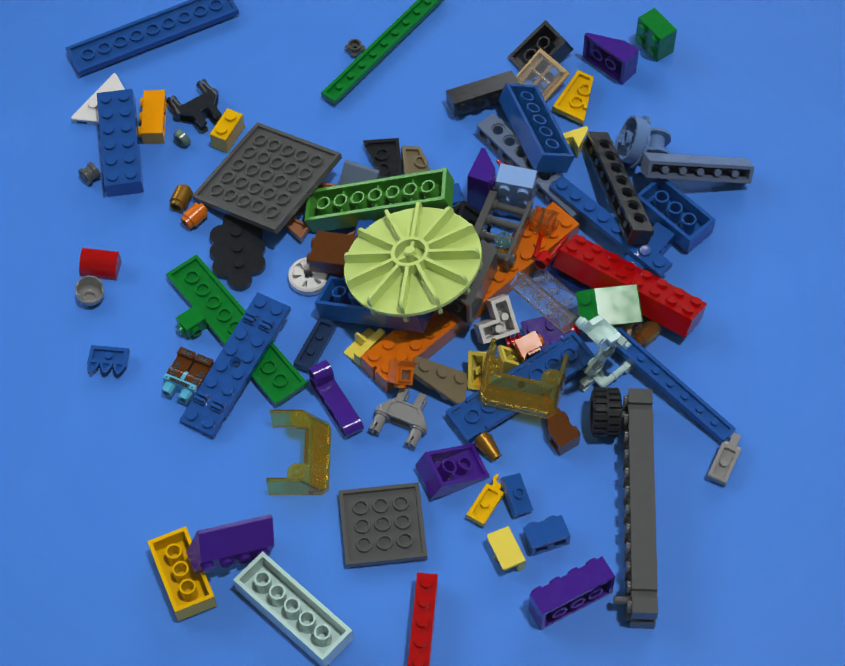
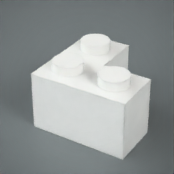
(501, 321)

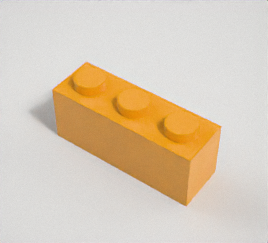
(153, 117)

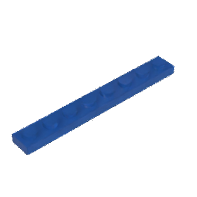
(608, 225)
(676, 389)

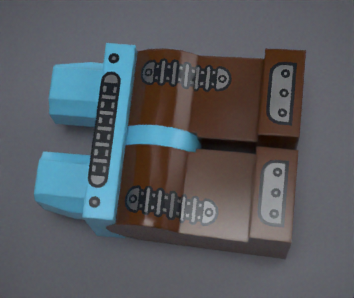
(186, 375)

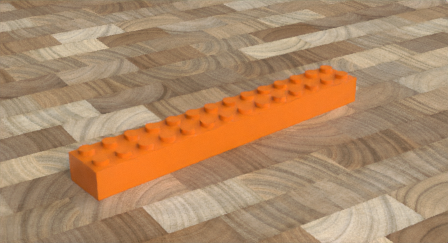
(445, 327)

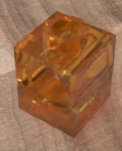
(543, 221)

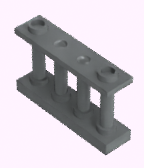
(486, 218)

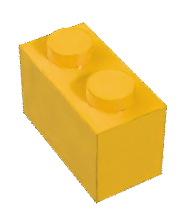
(227, 130)

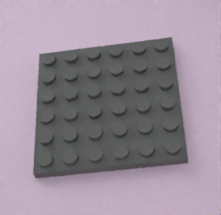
(267, 177)

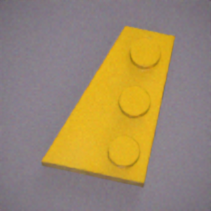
(575, 98)

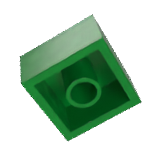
(655, 34)

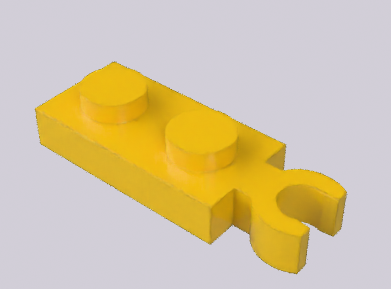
(486, 503)

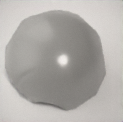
(89, 290)

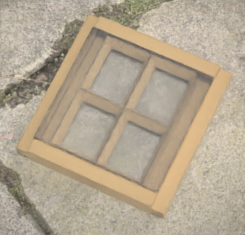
(543, 72)

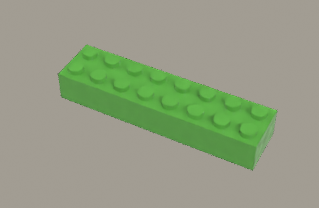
(347, 203)

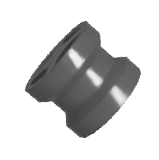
(89, 173)

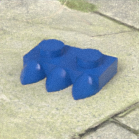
(108, 357)

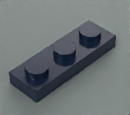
(315, 344)

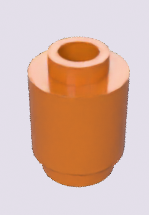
(194, 215)

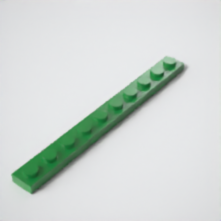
(378, 50)

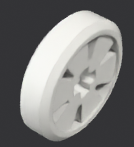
(304, 285)

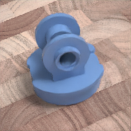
(638, 137)

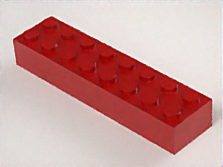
(658, 298)

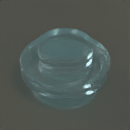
(503, 240)

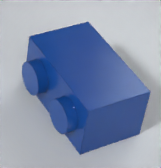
(546, 535)

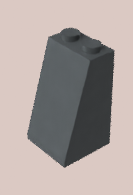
(467, 306)

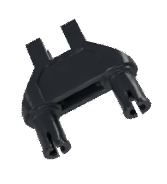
(199, 108)

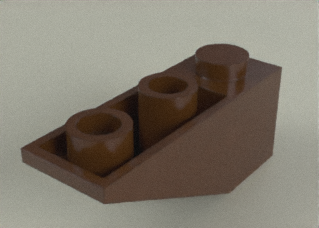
(561, 433)

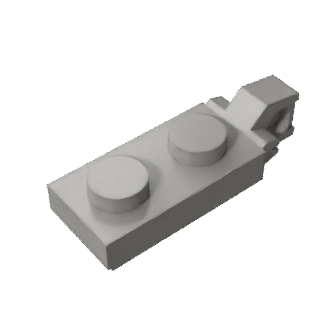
(725, 460)

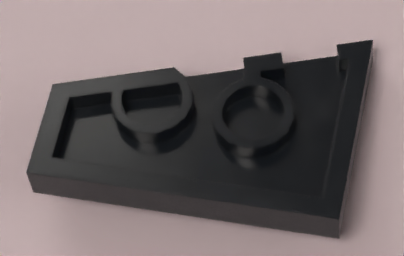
(385, 156)

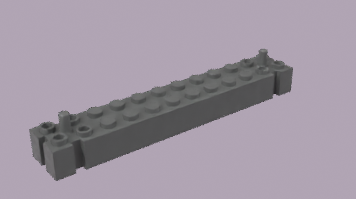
(639, 511)

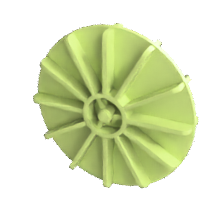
(413, 261)

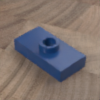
(516, 494)

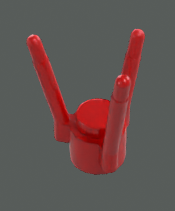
(544, 258)

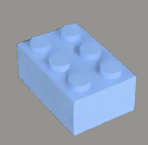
(515, 187)

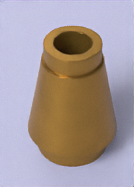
(487, 445)

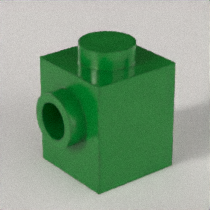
(191, 323)

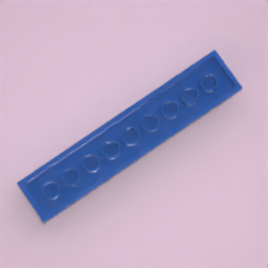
(148, 33)

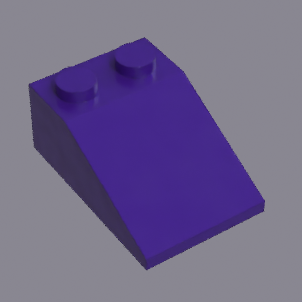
(611, 56)
(451, 469)

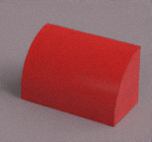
(99, 263)

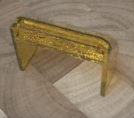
(521, 393)
(314, 474)

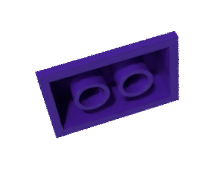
(480, 180)

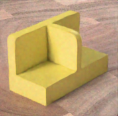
(363, 343)
(506, 549)

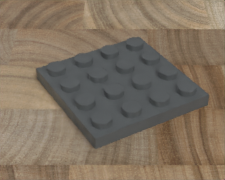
(382, 525)

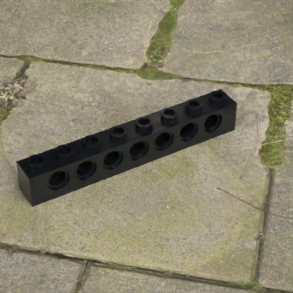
(618, 188)

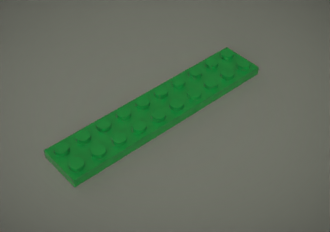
(222, 313)

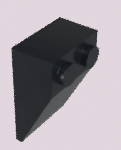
(545, 38)

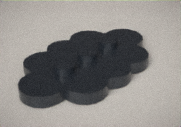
(237, 252)

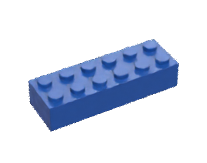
(536, 128)
(120, 142)
(338, 304)

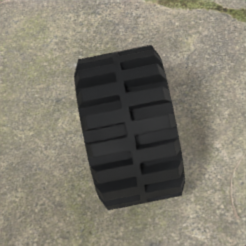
(605, 412)

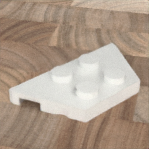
(89, 110)

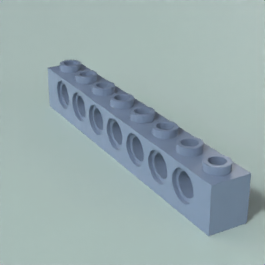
(507, 147)

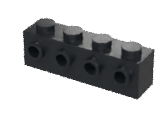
(478, 93)

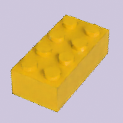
(186, 590)

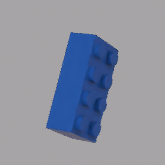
(677, 213)

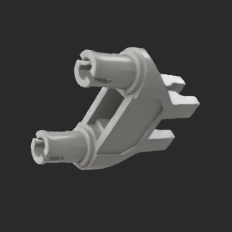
(402, 414)

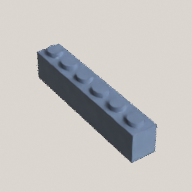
(697, 168)

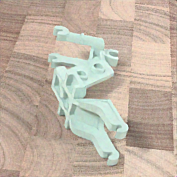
(607, 339)

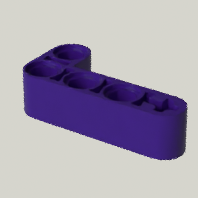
(336, 403)

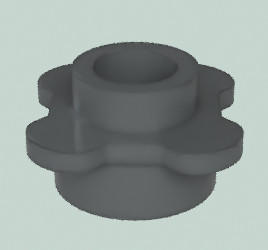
(354, 47)

